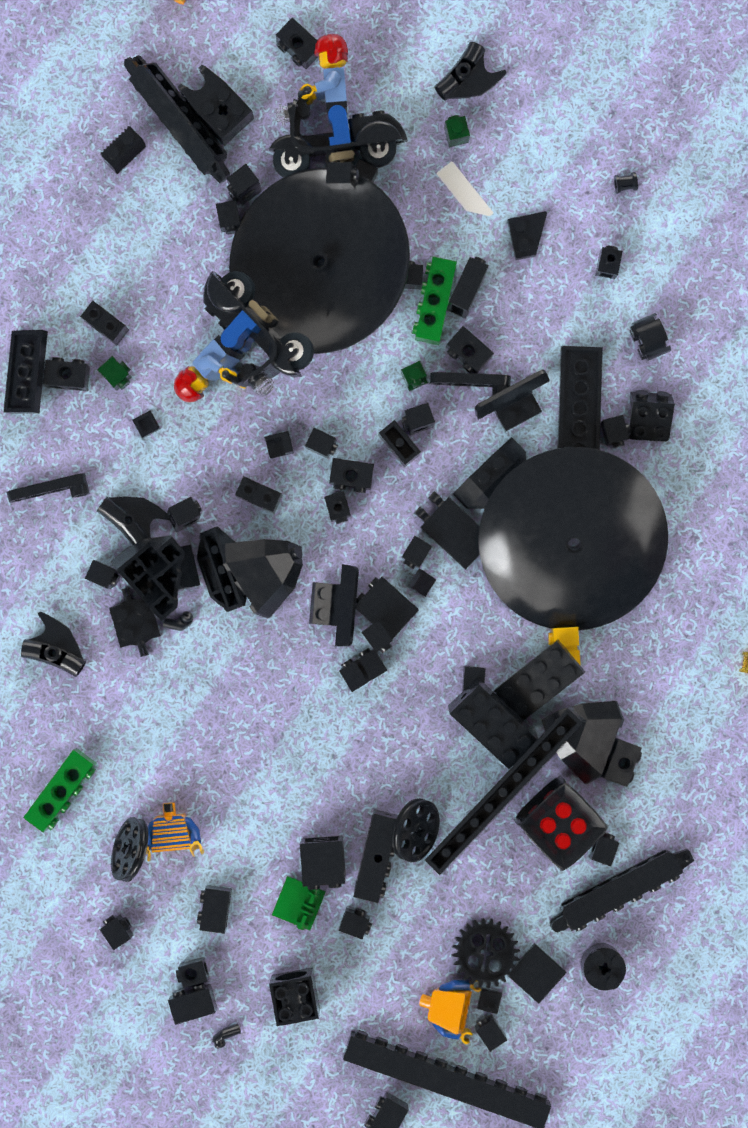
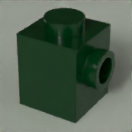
(456, 131)
(115, 373)

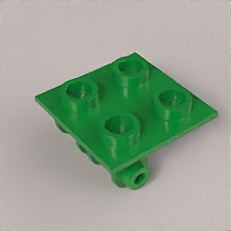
(298, 904)

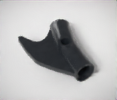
(475, 80)
(137, 509)
(57, 638)

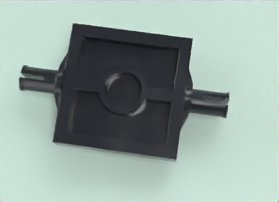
(134, 622)

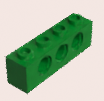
(437, 268)
(37, 814)

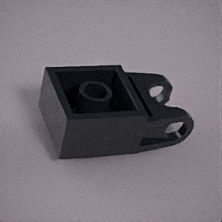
(212, 101)

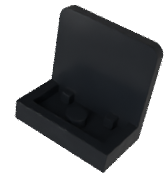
(651, 415)

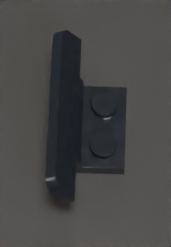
(514, 403)
(336, 605)

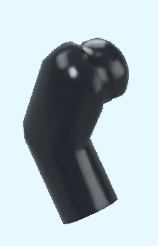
(180, 623)
(225, 1033)

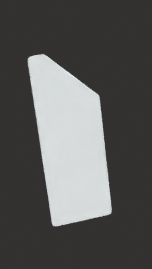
(463, 190)

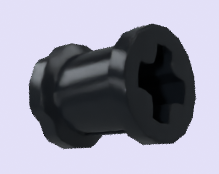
(626, 182)

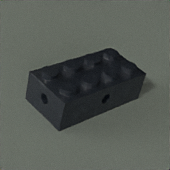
(492, 723)
(374, 869)

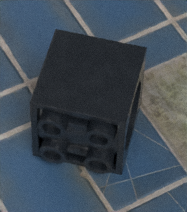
(322, 862)
(294, 997)

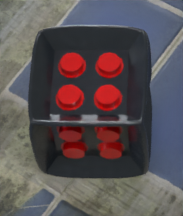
(561, 823)

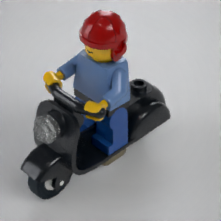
(372, 135)
(243, 323)

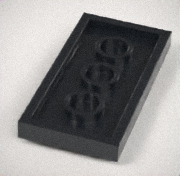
(25, 372)
(540, 680)

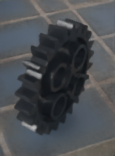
(504, 956)

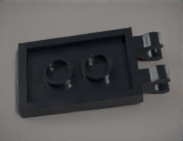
(451, 530)

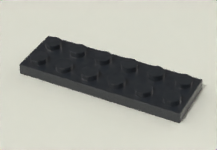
(580, 397)

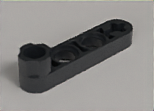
(496, 381)
(76, 483)

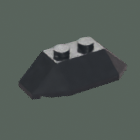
(481, 484)
(217, 579)

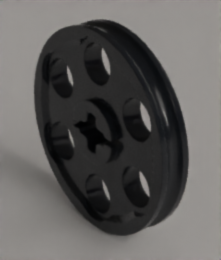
(414, 822)
(129, 849)

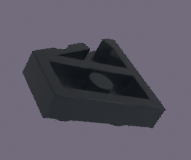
(526, 234)

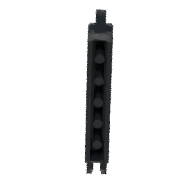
(178, 117)
(620, 889)

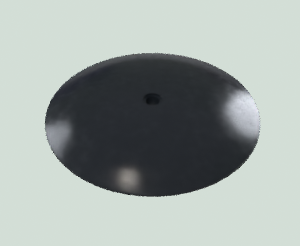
(350, 229)
(563, 498)

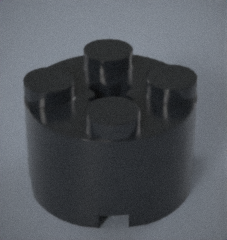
(650, 337)
(609, 977)

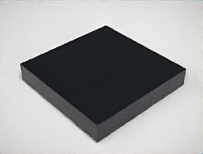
(537, 973)

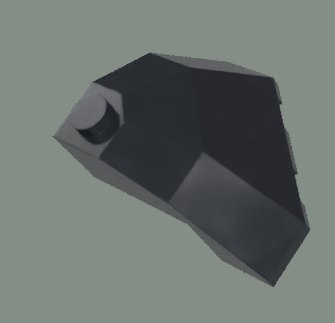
(264, 571)
(153, 572)
(593, 743)

